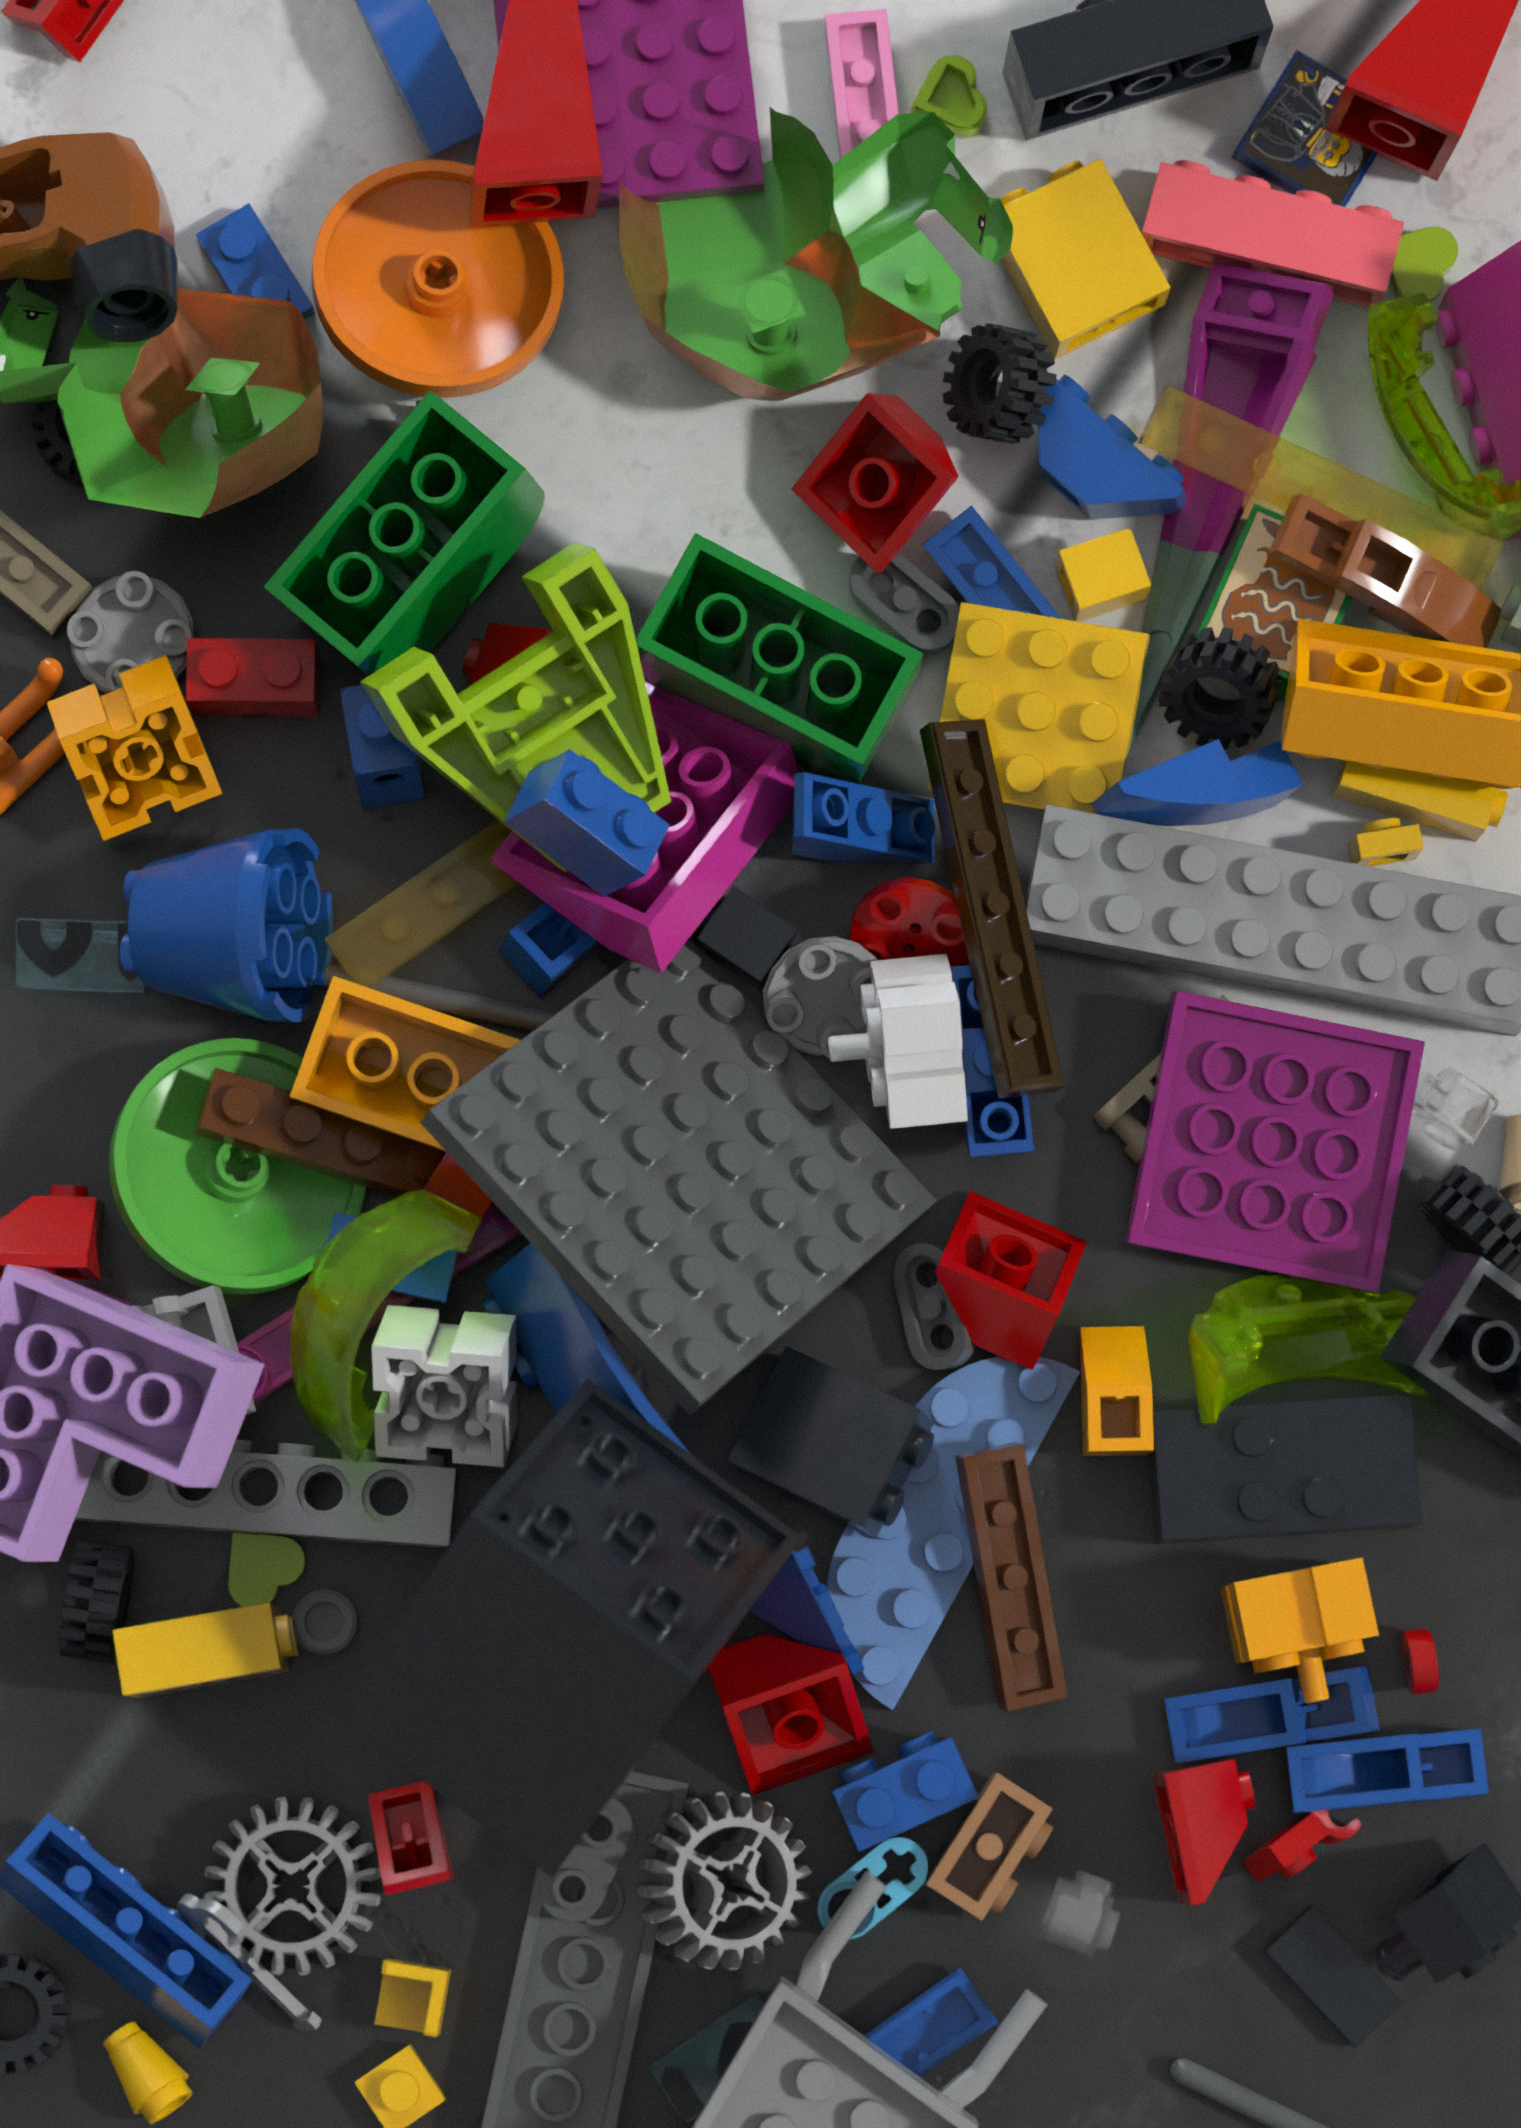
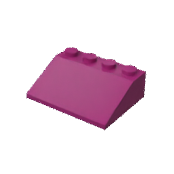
(1483, 329)
(726, 799)

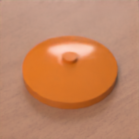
(426, 295)

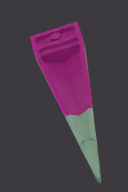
(1250, 360)

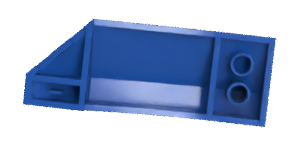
(566, 1346)

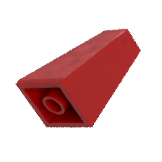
(1422, 82)
(539, 123)

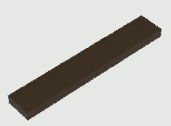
(991, 908)

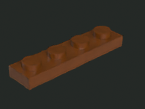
(274, 1125)
(1011, 1576)

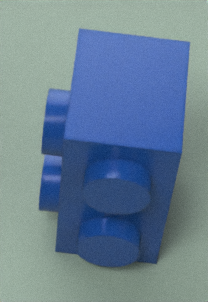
(587, 822)
(904, 1793)

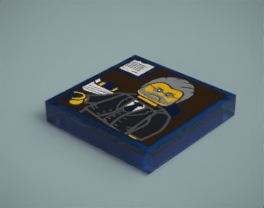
(1290, 138)

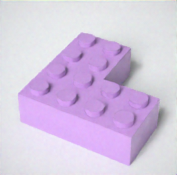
(107, 1379)

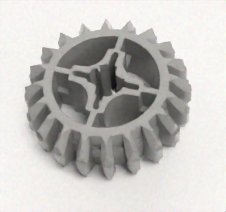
(334, 1845)
(708, 1899)

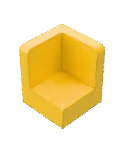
(1102, 575)
(412, 1996)

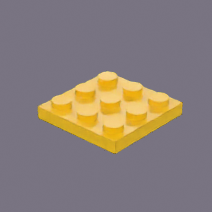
(1052, 701)

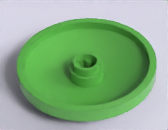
(212, 1206)

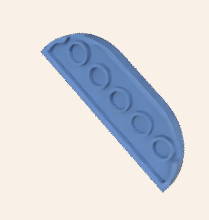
(905, 1580)

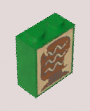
(1268, 595)

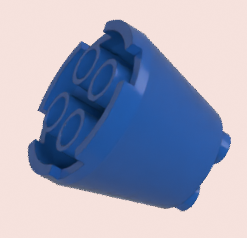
(233, 925)

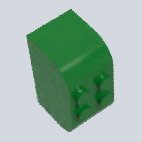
(410, 539)
(776, 660)

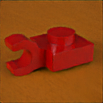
(1291, 1847)

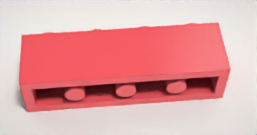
(1266, 230)

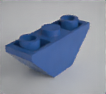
(1097, 461)
(859, 823)
(993, 1123)

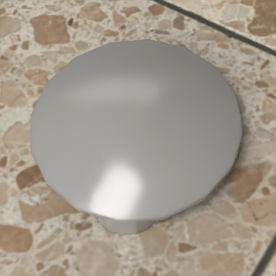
(128, 625)
(817, 992)

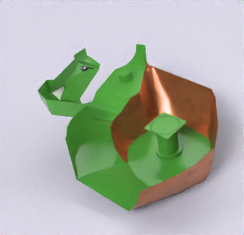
(815, 269)
(177, 416)

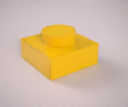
(1385, 843)
(400, 2089)

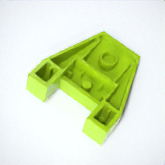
(565, 692)

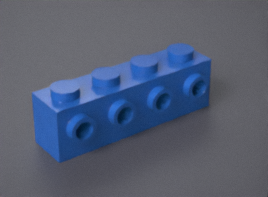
(124, 1930)

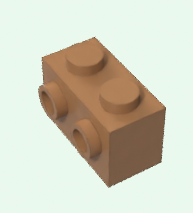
(989, 1846)

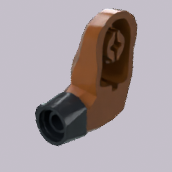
(94, 215)

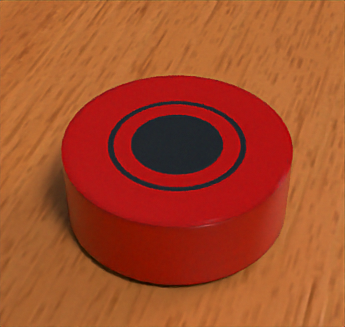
(1419, 1661)

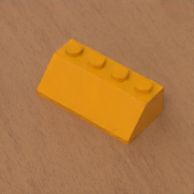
(1404, 703)
(389, 1059)

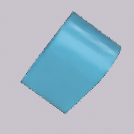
(875, 1864)

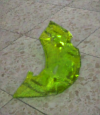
(1417, 431)
(343, 1294)
(1292, 1330)

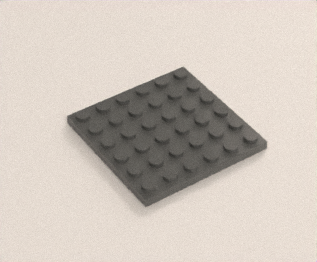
(679, 1168)

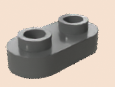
(908, 599)
(928, 1310)
(594, 1864)

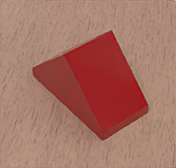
(409, 1838)

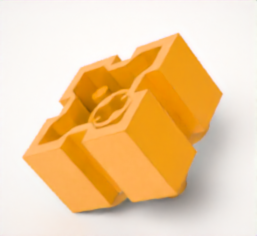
(134, 748)
(1301, 1620)

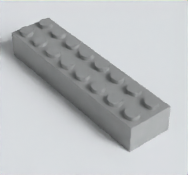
(1276, 920)

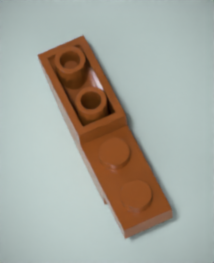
(1386, 573)

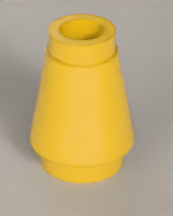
(147, 2073)

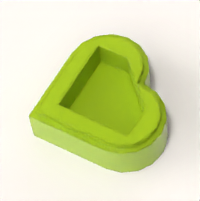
(953, 97)
(1422, 262)
(262, 1566)

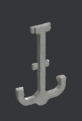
(204, 1918)

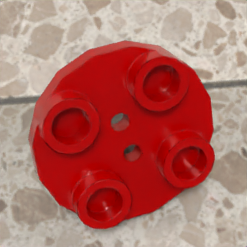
(886, 918)

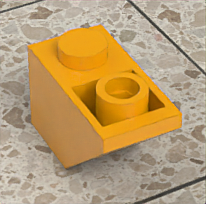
(1115, 1392)

